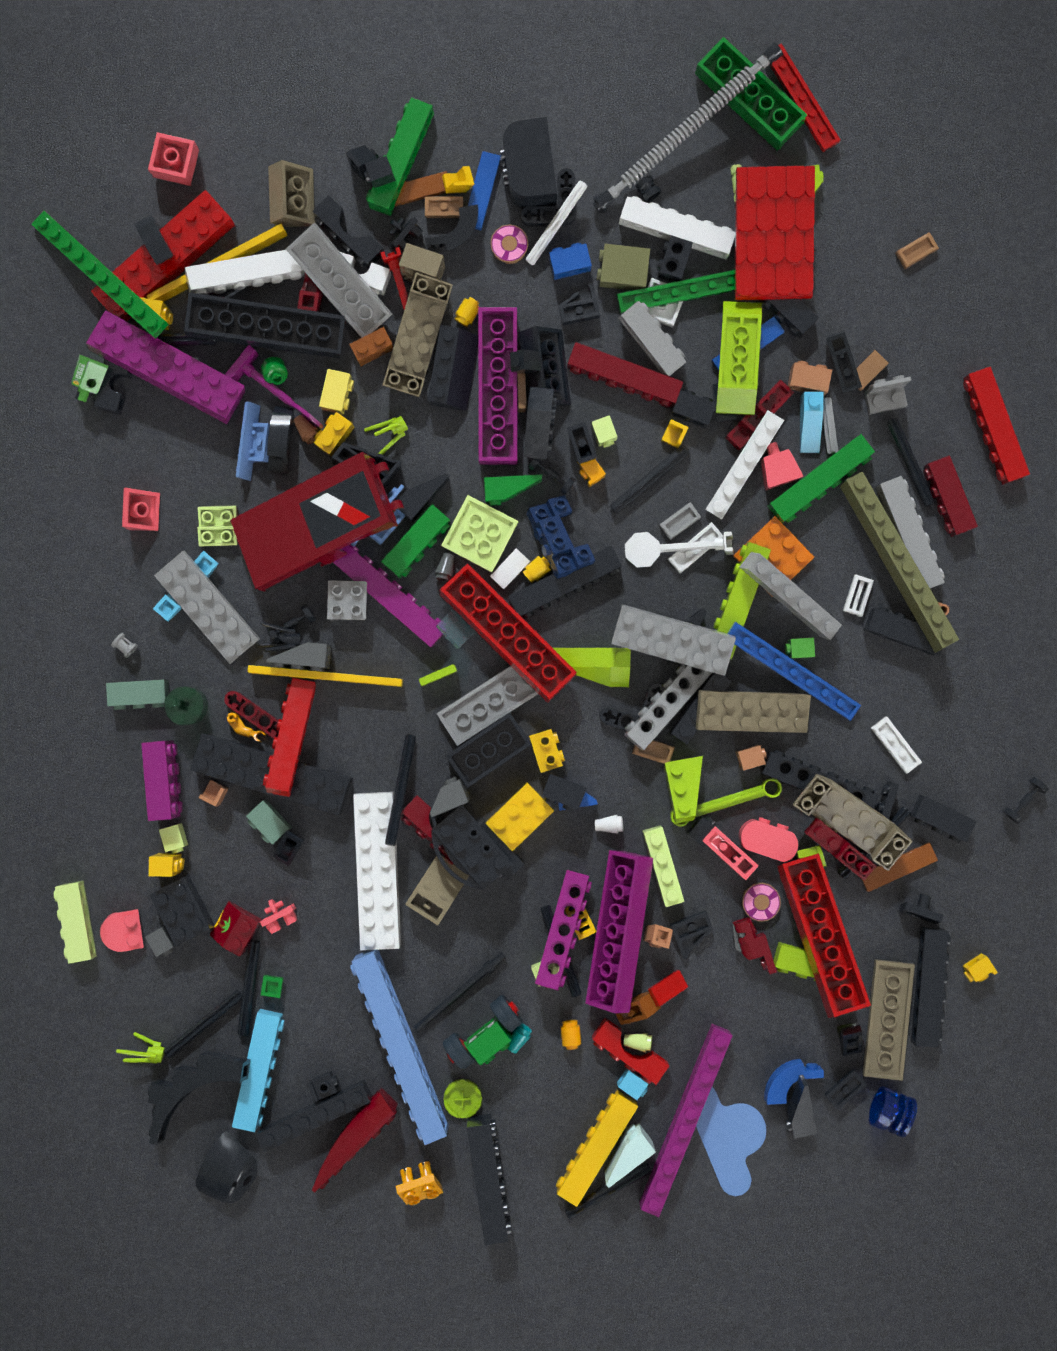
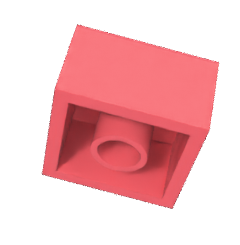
(173, 159)

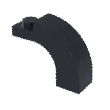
(153, 239)

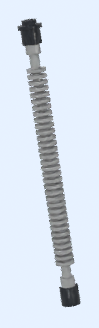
(703, 114)

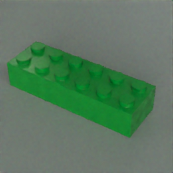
(760, 103)

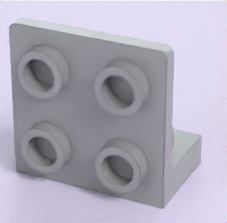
(886, 395)
(347, 600)

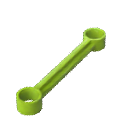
(733, 799)

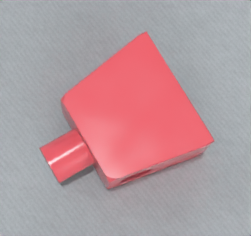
(779, 467)

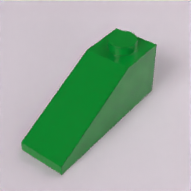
(505, 488)

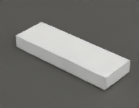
(683, 559)
(896, 745)

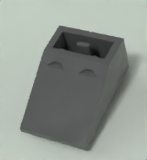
(310, 655)

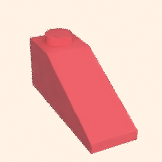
(730, 853)

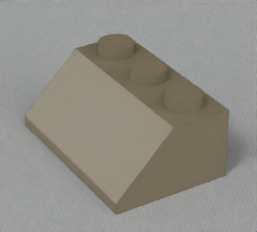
(291, 194)

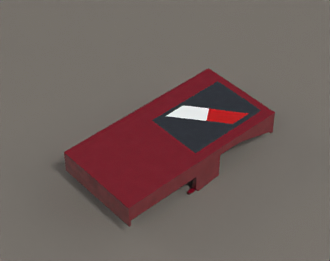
(315, 521)

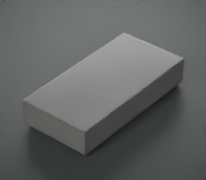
(680, 521)

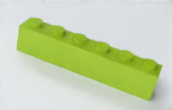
(740, 592)

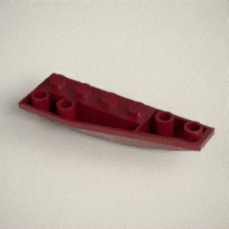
(356, 1134)

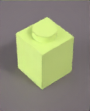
(604, 431)
(173, 838)

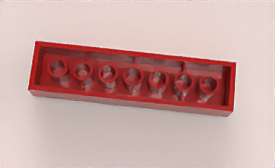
(188, 237)
(507, 633)
(823, 936)

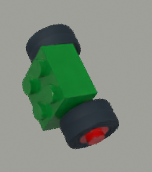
(488, 1039)

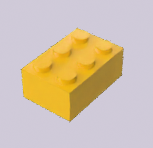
(519, 816)

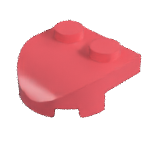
(122, 931)

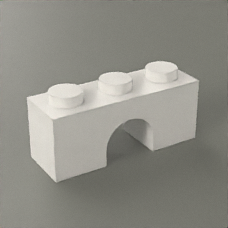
(376, 277)

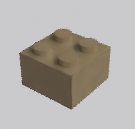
(421, 261)

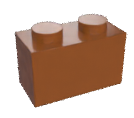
(372, 346)

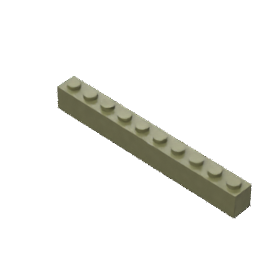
(899, 562)

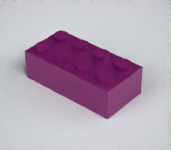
(161, 780)

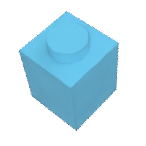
(632, 1084)

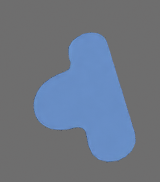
(729, 1137)

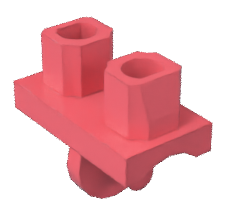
(271, 921)

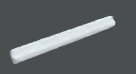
(556, 222)

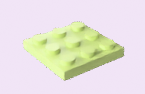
(479, 533)

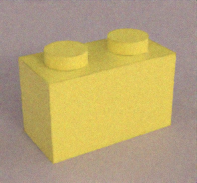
(336, 392)

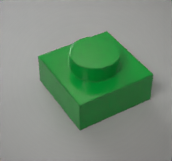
(272, 986)

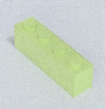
(663, 866)
(75, 922)

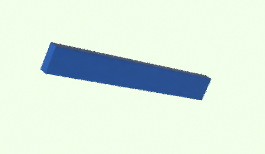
(794, 672)

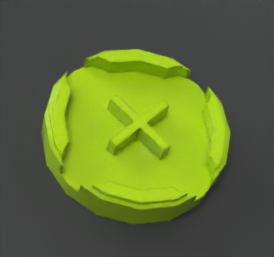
(462, 1098)

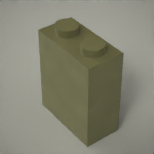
(623, 267)

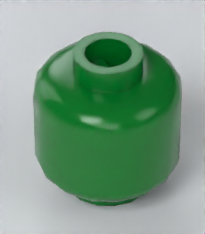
(274, 370)

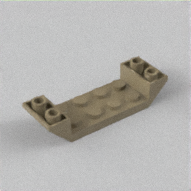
(417, 334)
(854, 820)

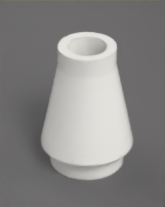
(610, 824)

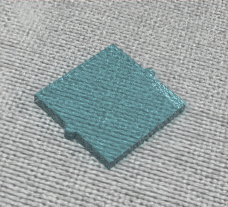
(455, 629)

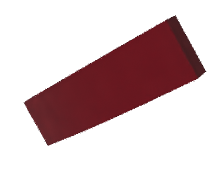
(771, 401)

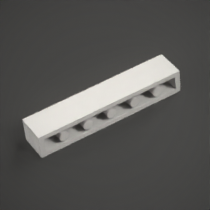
(668, 222)
(242, 272)

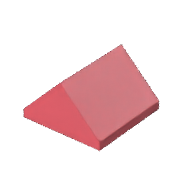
(140, 510)

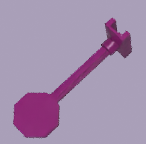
(243, 366)

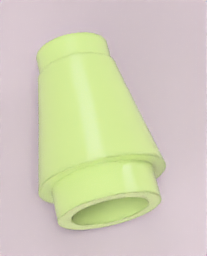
(640, 1042)

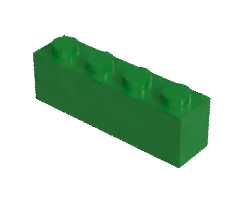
(416, 541)

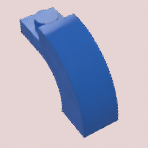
(785, 1076)

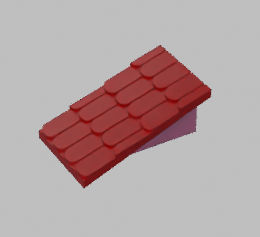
(774, 232)

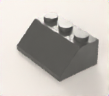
(450, 796)

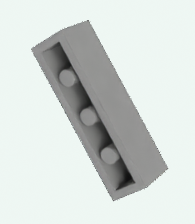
(652, 339)

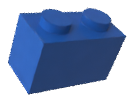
(570, 261)

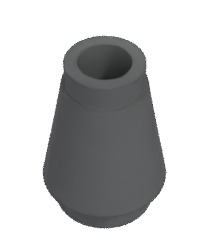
(445, 568)

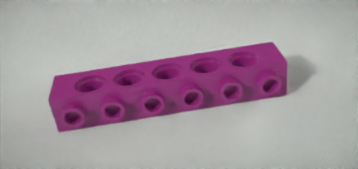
(571, 881)

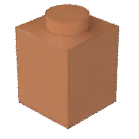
(751, 757)

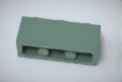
(137, 693)

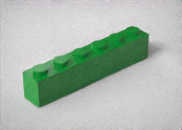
(402, 153)
(821, 478)

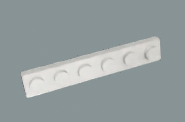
(744, 464)

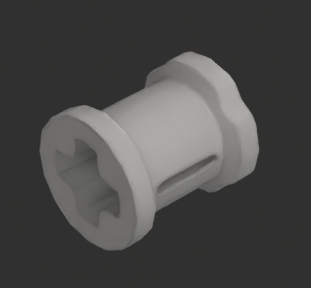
(124, 645)

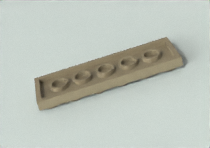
(752, 711)
(888, 1020)

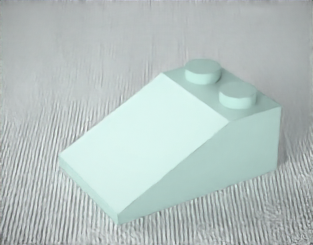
(631, 1151)

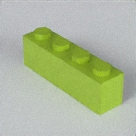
(792, 959)

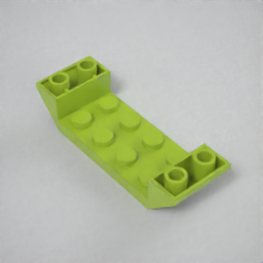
(739, 358)

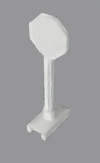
(644, 549)

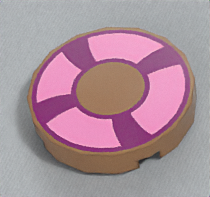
(509, 244)
(761, 902)

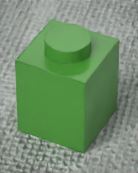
(800, 648)

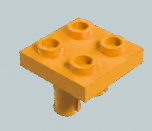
(415, 1190)

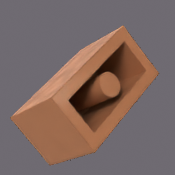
(809, 378)

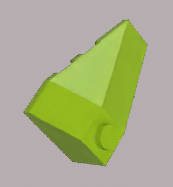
(599, 665)

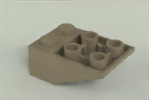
(436, 891)

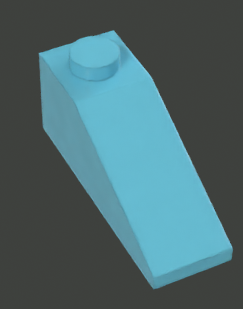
(811, 421)

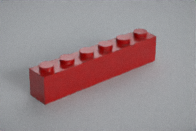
(995, 425)
(290, 737)

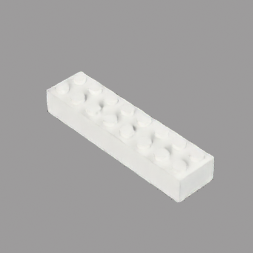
(376, 873)

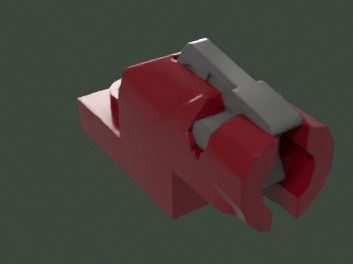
(752, 944)

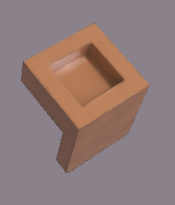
(214, 793)

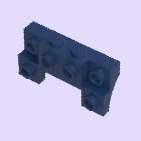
(554, 537)

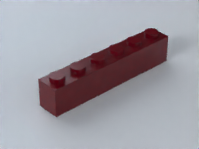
(624, 375)

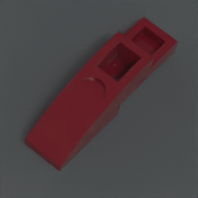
(840, 848)

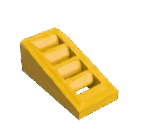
(587, 932)

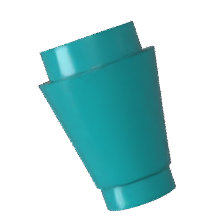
(519, 1038)

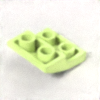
(215, 525)

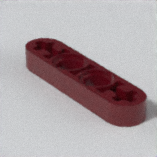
(258, 712)

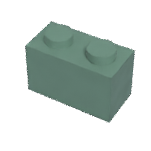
(268, 822)

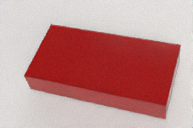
(667, 988)

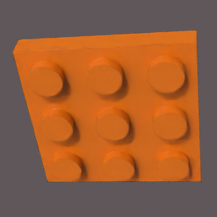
(786, 550)

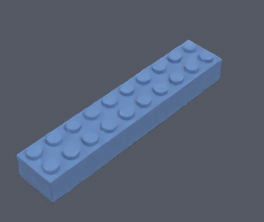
(400, 1046)

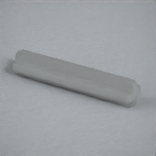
(829, 426)

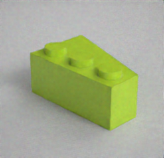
(683, 787)

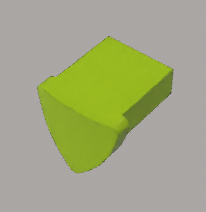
(811, 851)

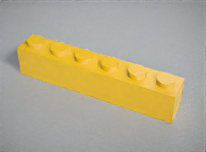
(596, 1148)

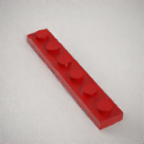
(802, 96)

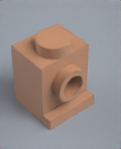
(658, 936)

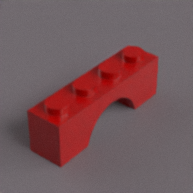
(649, 1065)

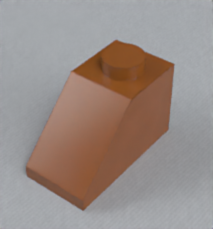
(641, 1008)

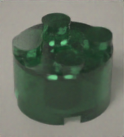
(176, 701)

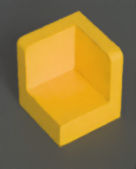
(458, 182)
(674, 433)

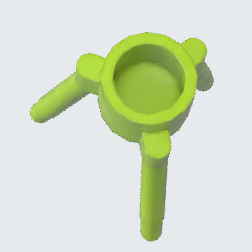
(396, 425)
(153, 1055)

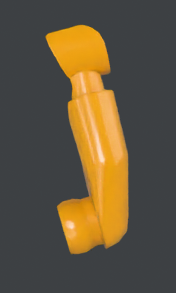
(239, 727)

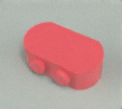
(768, 839)

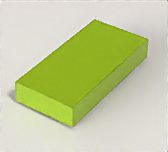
(438, 675)

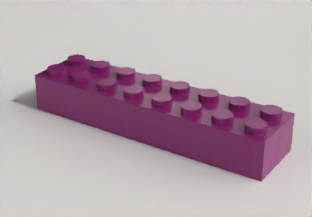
(166, 367)
(497, 386)
(619, 931)

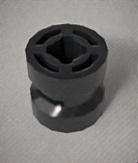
(648, 188)

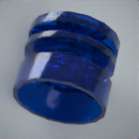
(892, 1112)

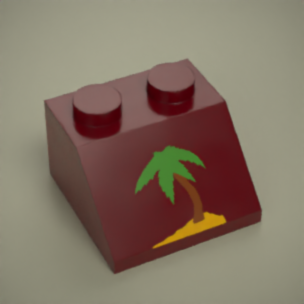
(235, 928)

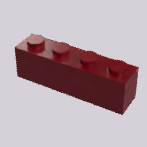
(949, 496)

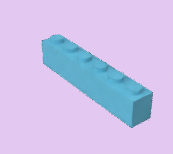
(261, 1052)

